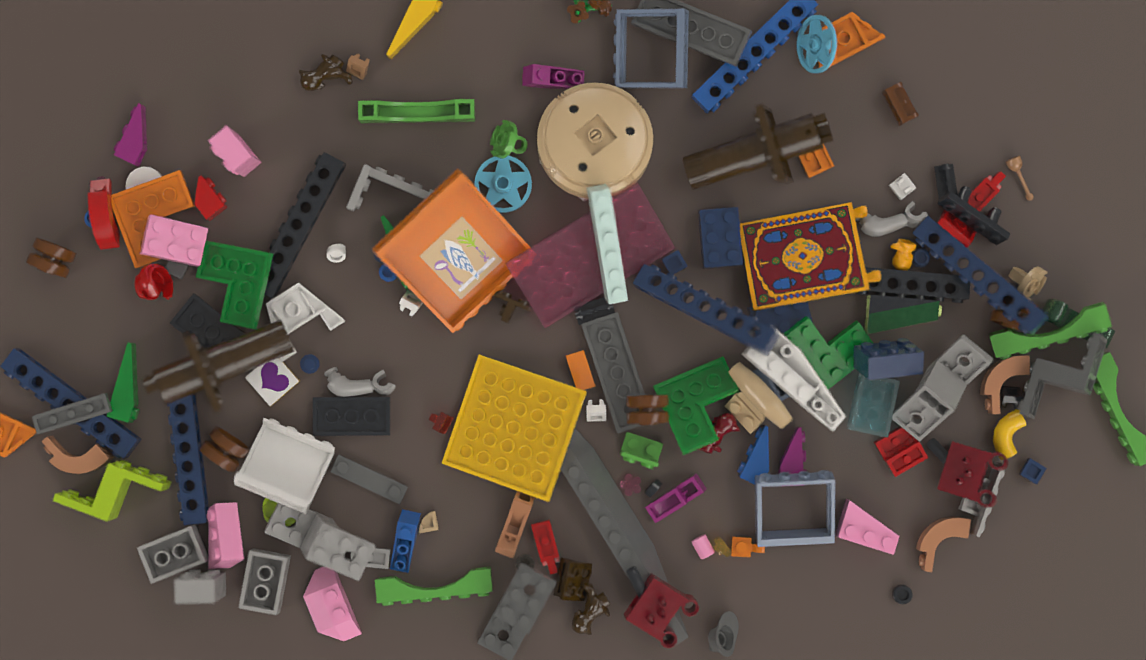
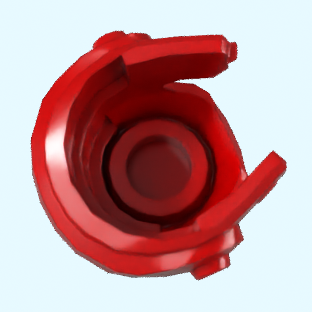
(153, 280)

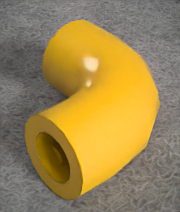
(1004, 432)

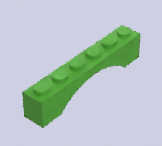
(407, 112)
(1090, 319)
(1129, 436)
(394, 589)

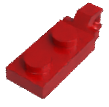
(985, 191)
(546, 544)

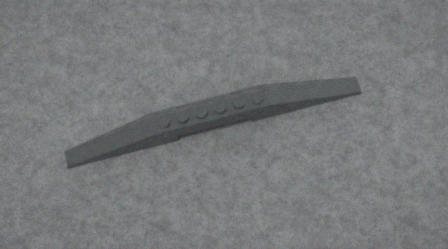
(613, 516)

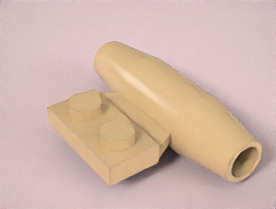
(755, 401)

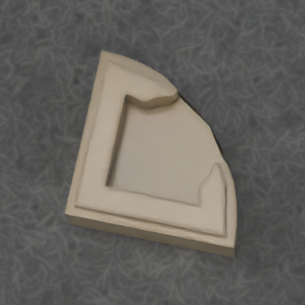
(429, 523)

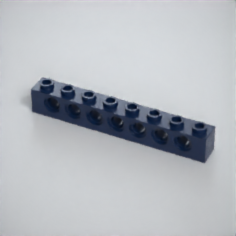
(930, 228)
(762, 343)
(12, 367)
(195, 456)

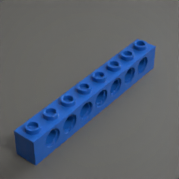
(710, 103)

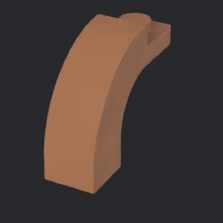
(996, 377)
(94, 459)
(515, 524)
(935, 533)

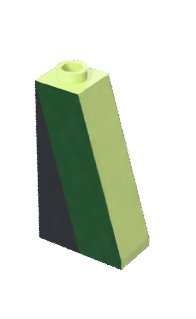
(896, 312)

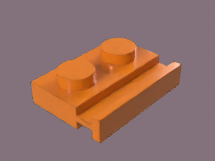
(816, 162)

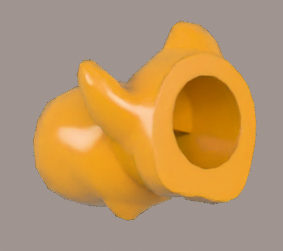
(903, 257)

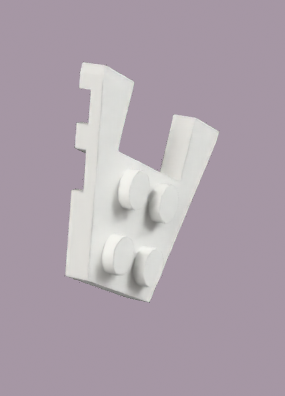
(298, 307)

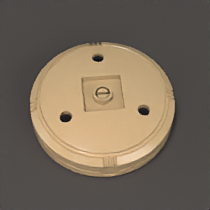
(594, 139)

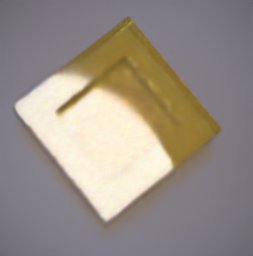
(721, 547)

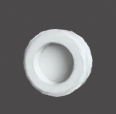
(336, 253)

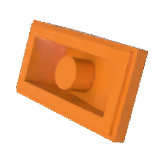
(580, 370)

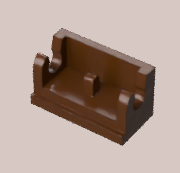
(900, 103)

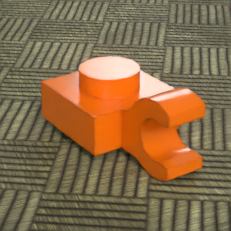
(743, 547)

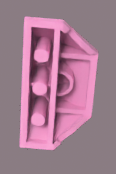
(330, 606)

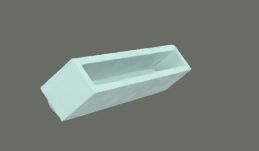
(607, 243)

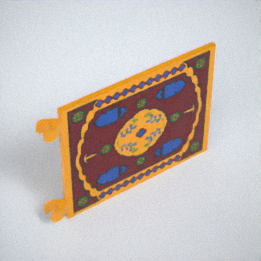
(805, 256)

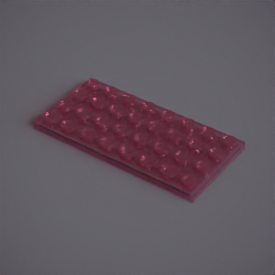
(565, 266)

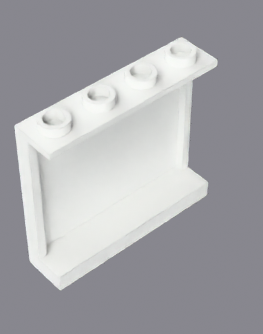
(285, 465)

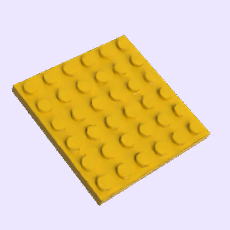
(514, 427)

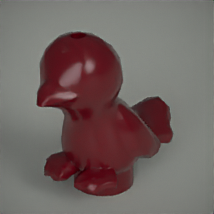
(724, 424)

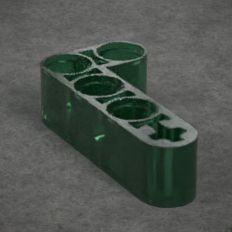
(1060, 315)

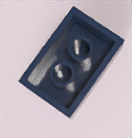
(720, 237)
(782, 316)
(888, 359)

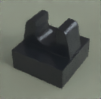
(1010, 395)

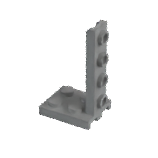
(380, 174)

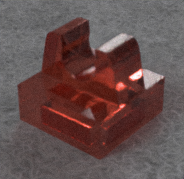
(441, 422)

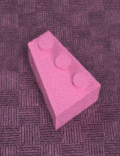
(863, 529)
(224, 536)

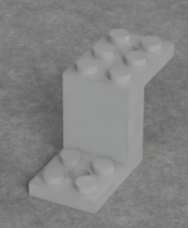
(941, 388)
(321, 540)

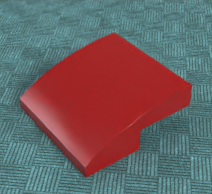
(900, 451)

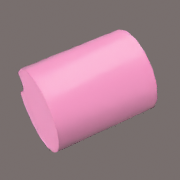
(703, 546)

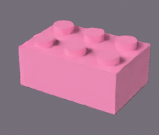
(234, 151)
(173, 241)

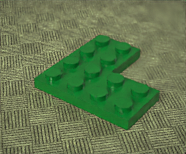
(246, 275)
(831, 359)
(687, 398)

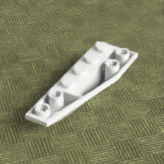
(796, 377)

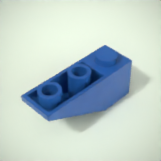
(758, 457)
(405, 540)

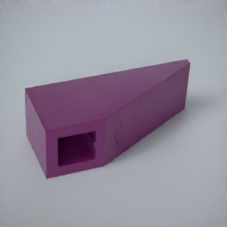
(551, 77)
(134, 138)
(794, 456)

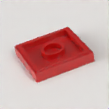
(957, 229)

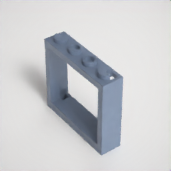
(620, 41)
(799, 536)

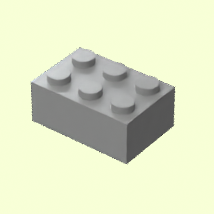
(173, 553)
(264, 581)
(200, 587)

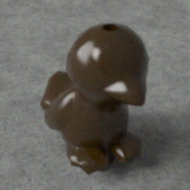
(327, 70)
(594, 607)

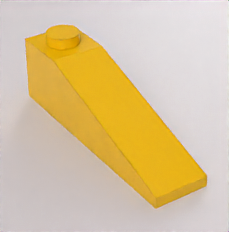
(415, 18)

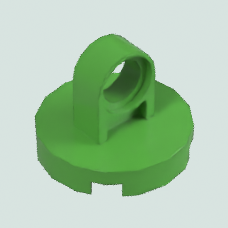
(504, 140)

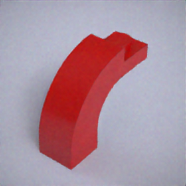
(101, 214)

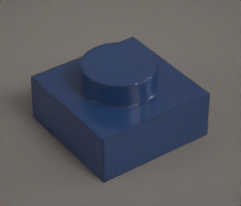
(674, 262)
(1032, 471)

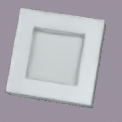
(902, 186)
(411, 302)
(596, 412)

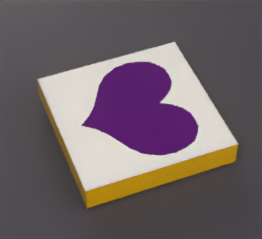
(272, 380)

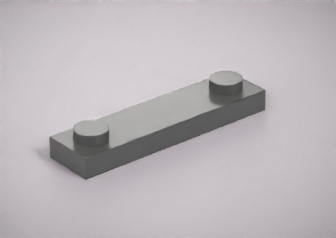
(72, 413)
(369, 479)

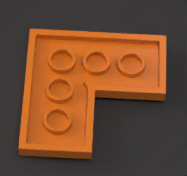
(157, 198)

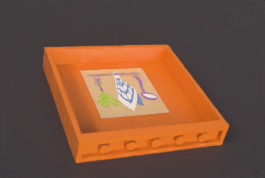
(452, 251)

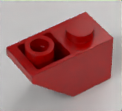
(208, 200)

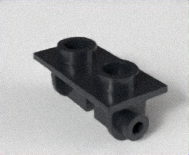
(945, 179)
(593, 310)

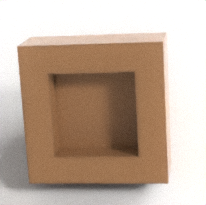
(357, 66)

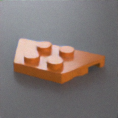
(852, 37)
(13, 434)

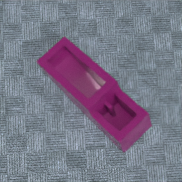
(676, 498)

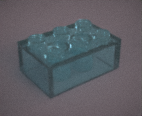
(873, 405)

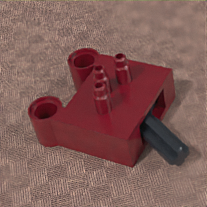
(965, 470)
(656, 606)

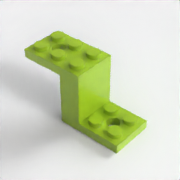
(112, 490)

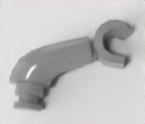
(877, 226)
(345, 388)

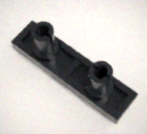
(972, 217)

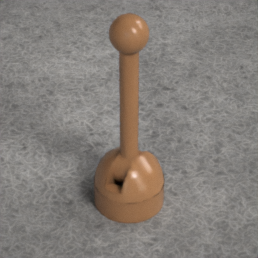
(1015, 164)

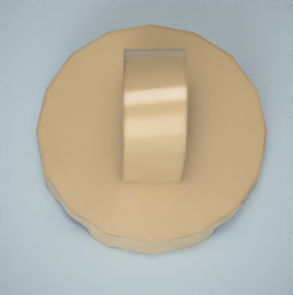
(1029, 282)

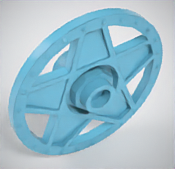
(817, 44)
(504, 183)

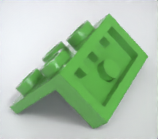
(641, 449)

